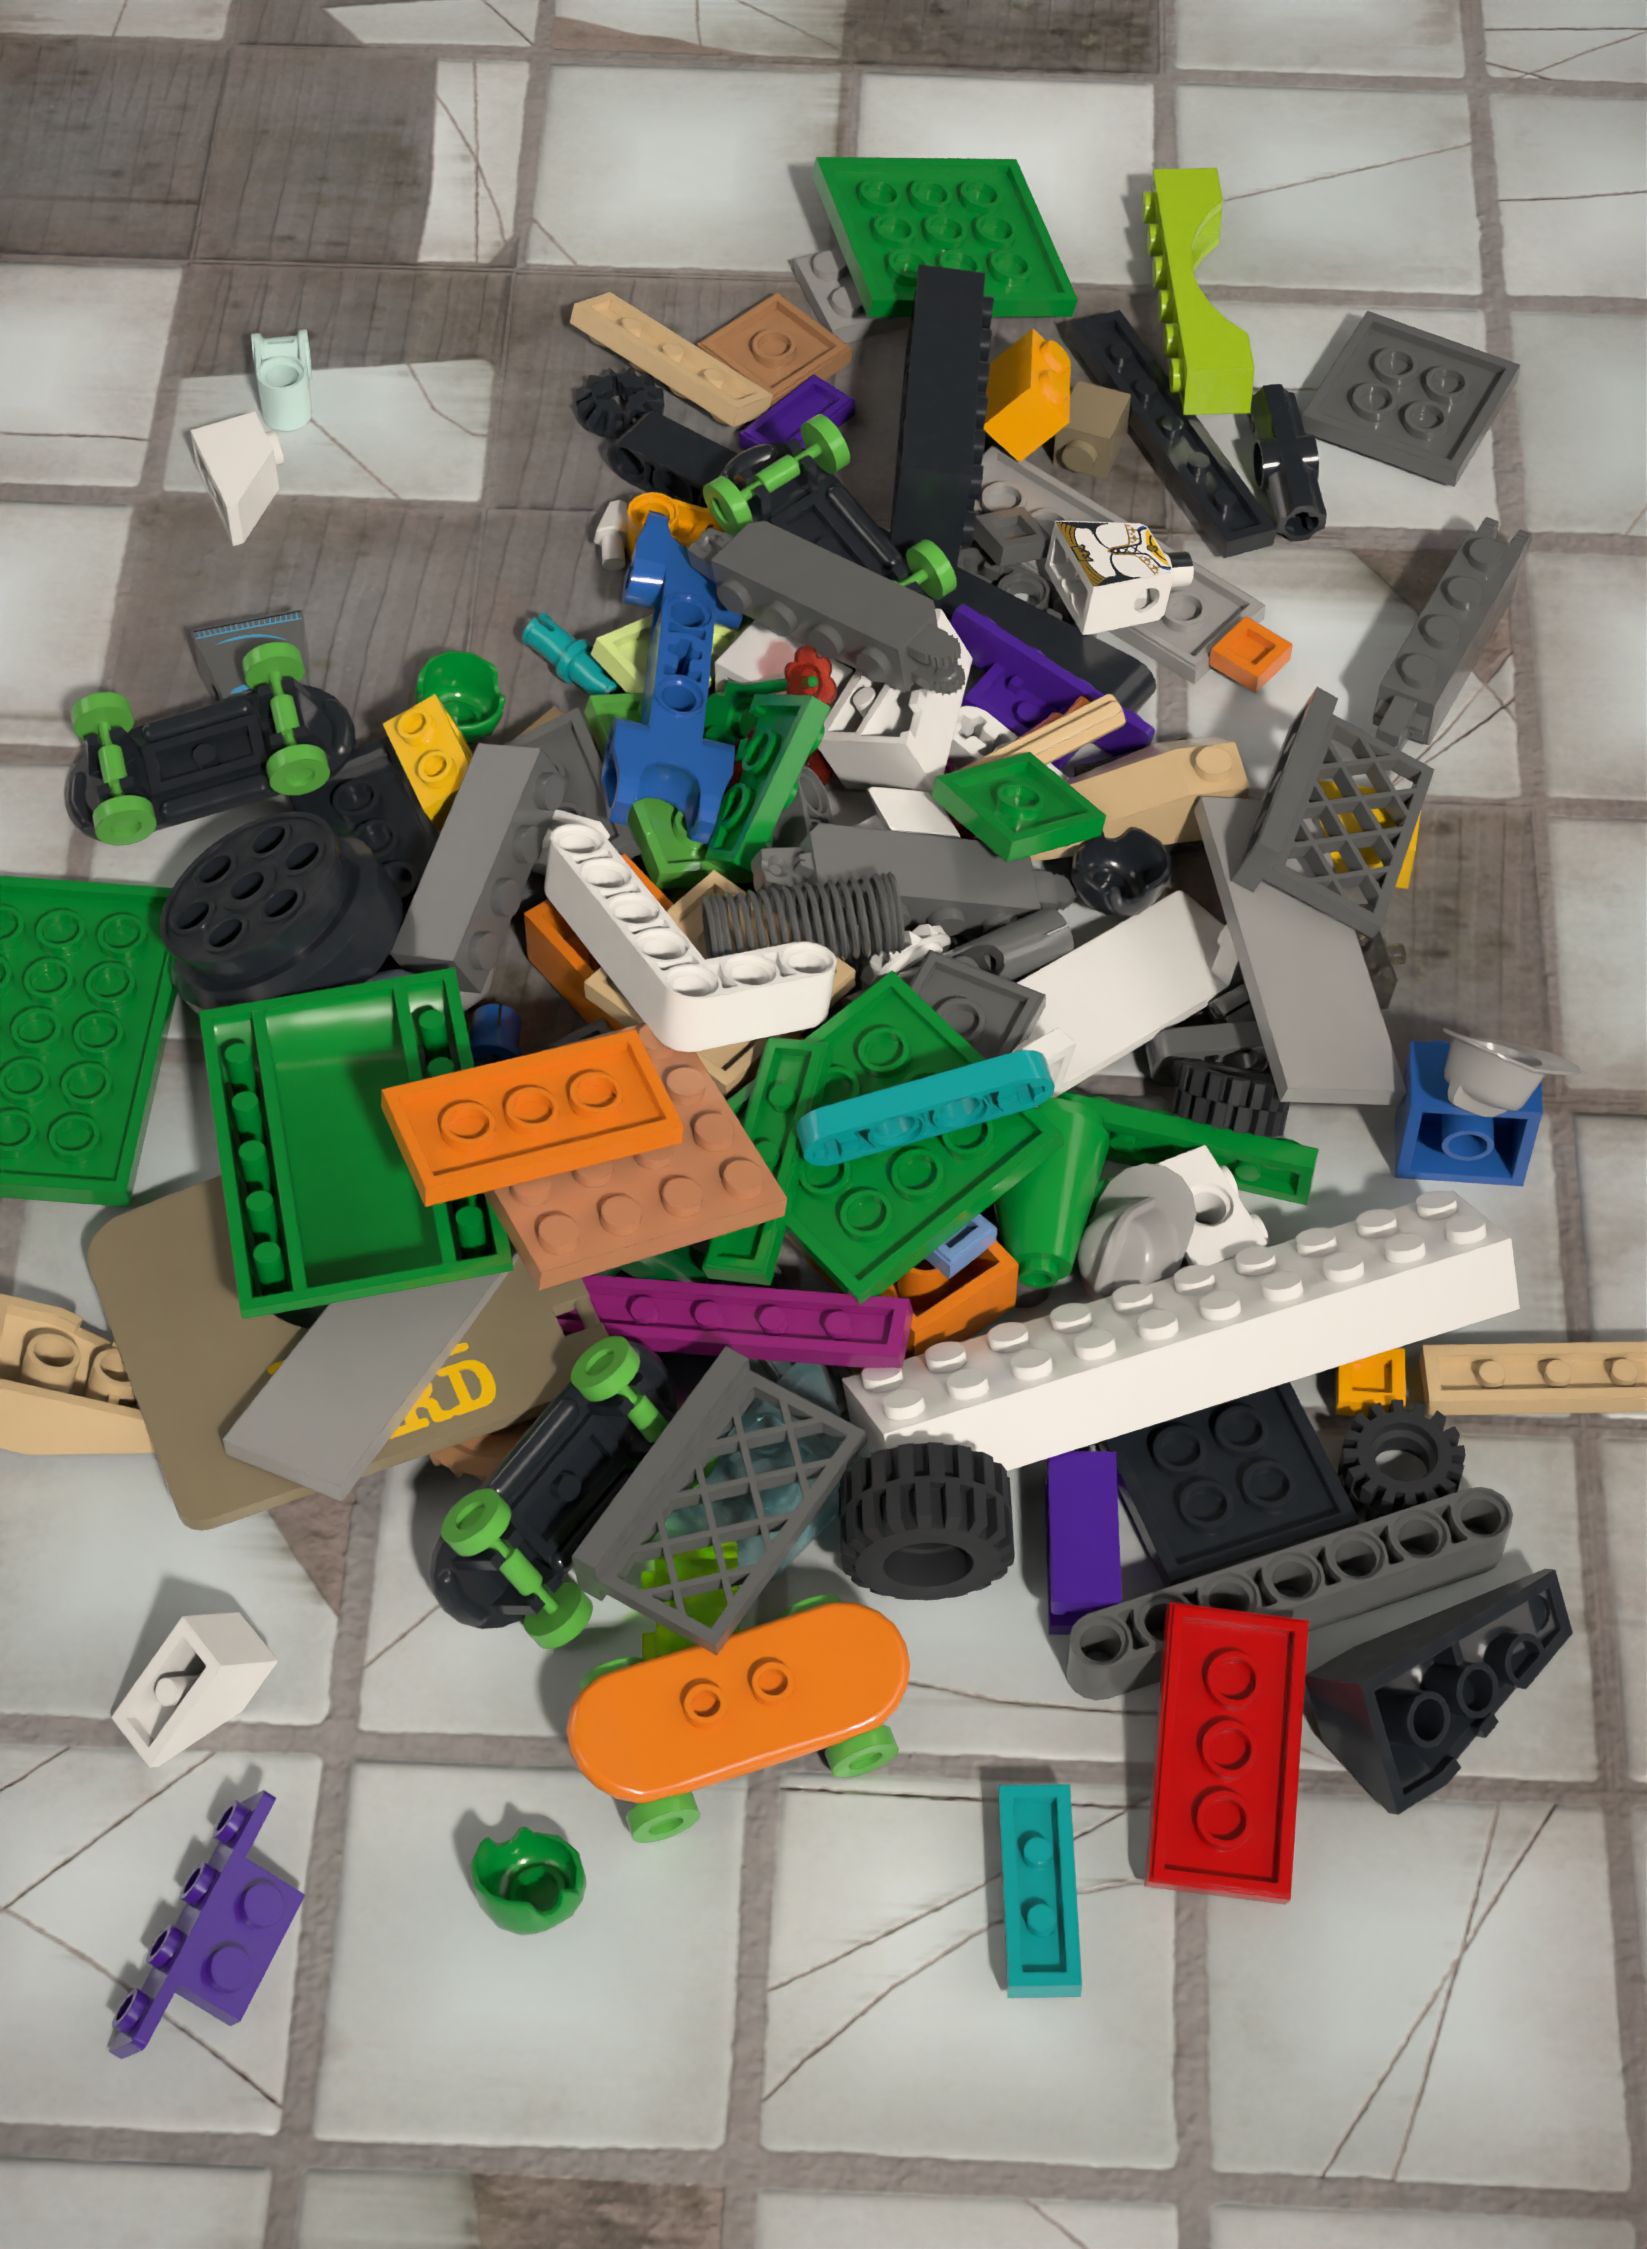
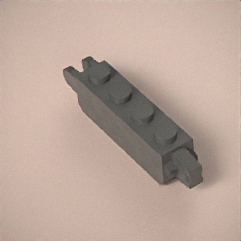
(831, 606)
(1449, 636)
(938, 877)

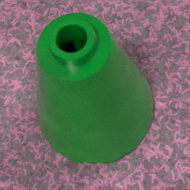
(1048, 1209)

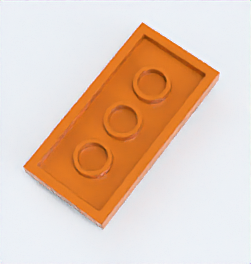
(531, 1117)

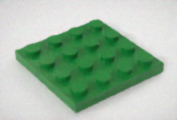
(945, 216)
(893, 1208)

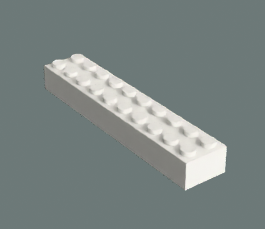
(1196, 1336)

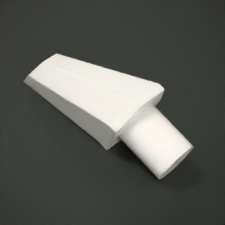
(613, 535)

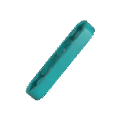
(925, 1108)

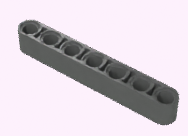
(1310, 1569)

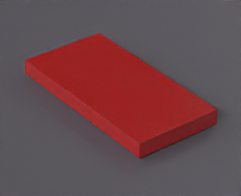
(1227, 1754)

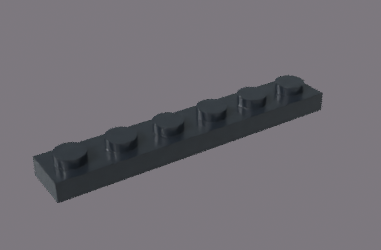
(1174, 440)

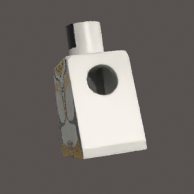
(1113, 573)

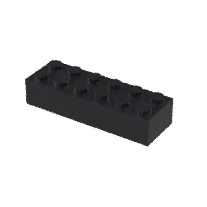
(942, 412)

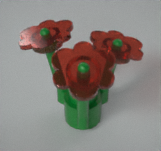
(728, 711)

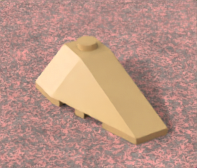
(1160, 789)
(63, 1386)

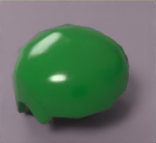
(466, 690)
(528, 1881)

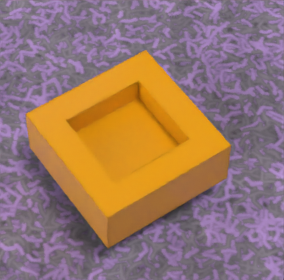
(1370, 1382)

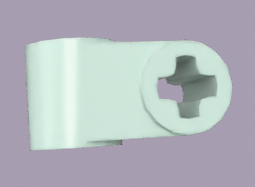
(283, 379)

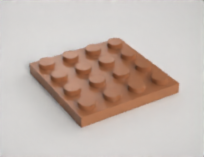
(649, 1200)

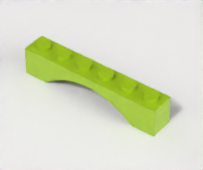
(1210, 353)

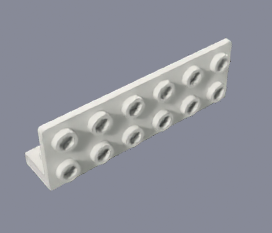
(1130, 987)

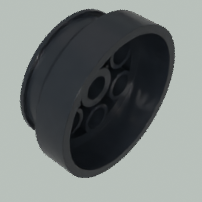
(278, 914)

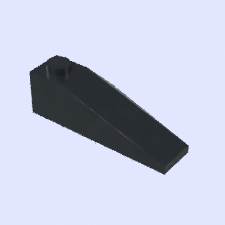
(1422, 1693)

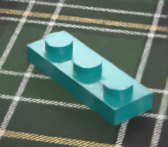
(1039, 1891)

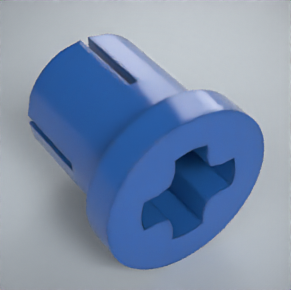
(489, 1039)

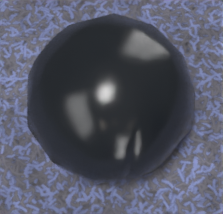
(1121, 873)

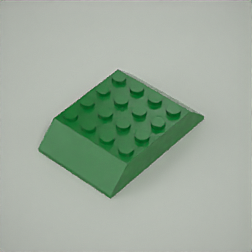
(309, 1159)

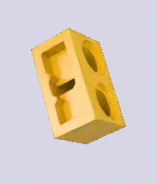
(431, 755)

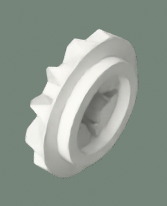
(915, 949)

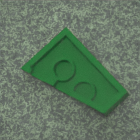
(784, 737)

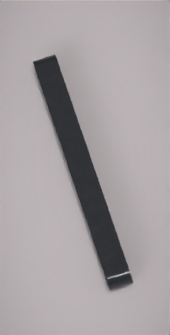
(679, 462)

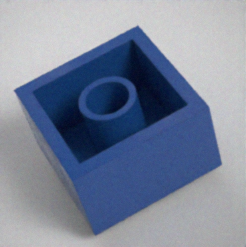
(1451, 1143)

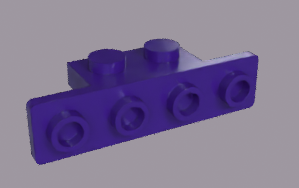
(1027, 687)
(221, 1938)

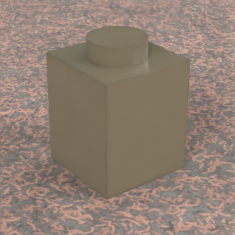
(1094, 430)

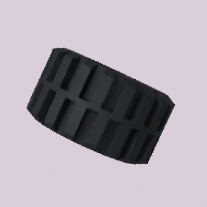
(926, 1521)

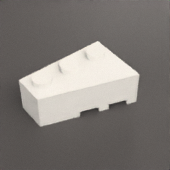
(890, 735)

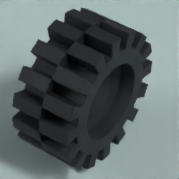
(1229, 1098)
(1406, 1433)

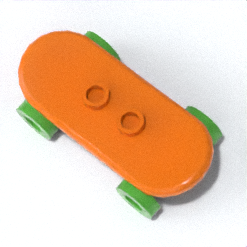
(769, 1696)

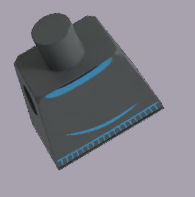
(224, 646)

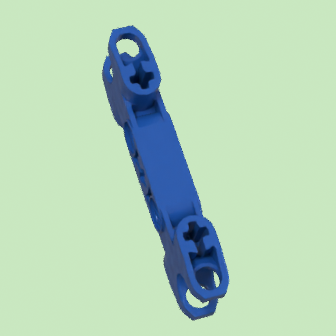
(667, 750)

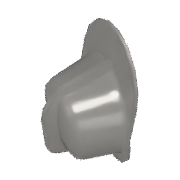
(1497, 1074)
(1137, 1230)

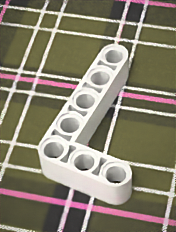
(663, 976)

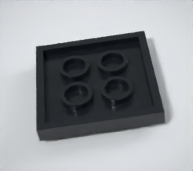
(1229, 1484)

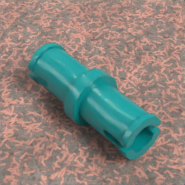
(569, 656)

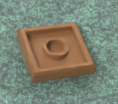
(778, 347)

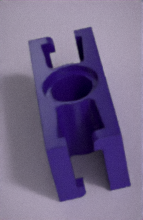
(1081, 1537)

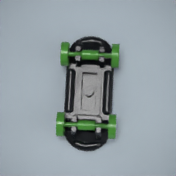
(803, 496)
(205, 758)
(518, 1531)

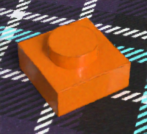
(1250, 654)

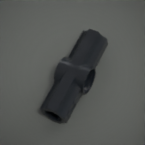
(1286, 463)

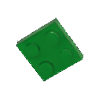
(1018, 806)

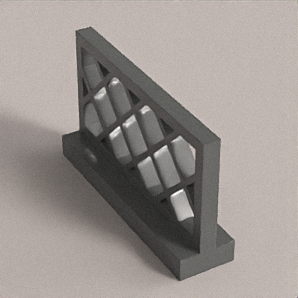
(1311, 757)
(663, 1485)

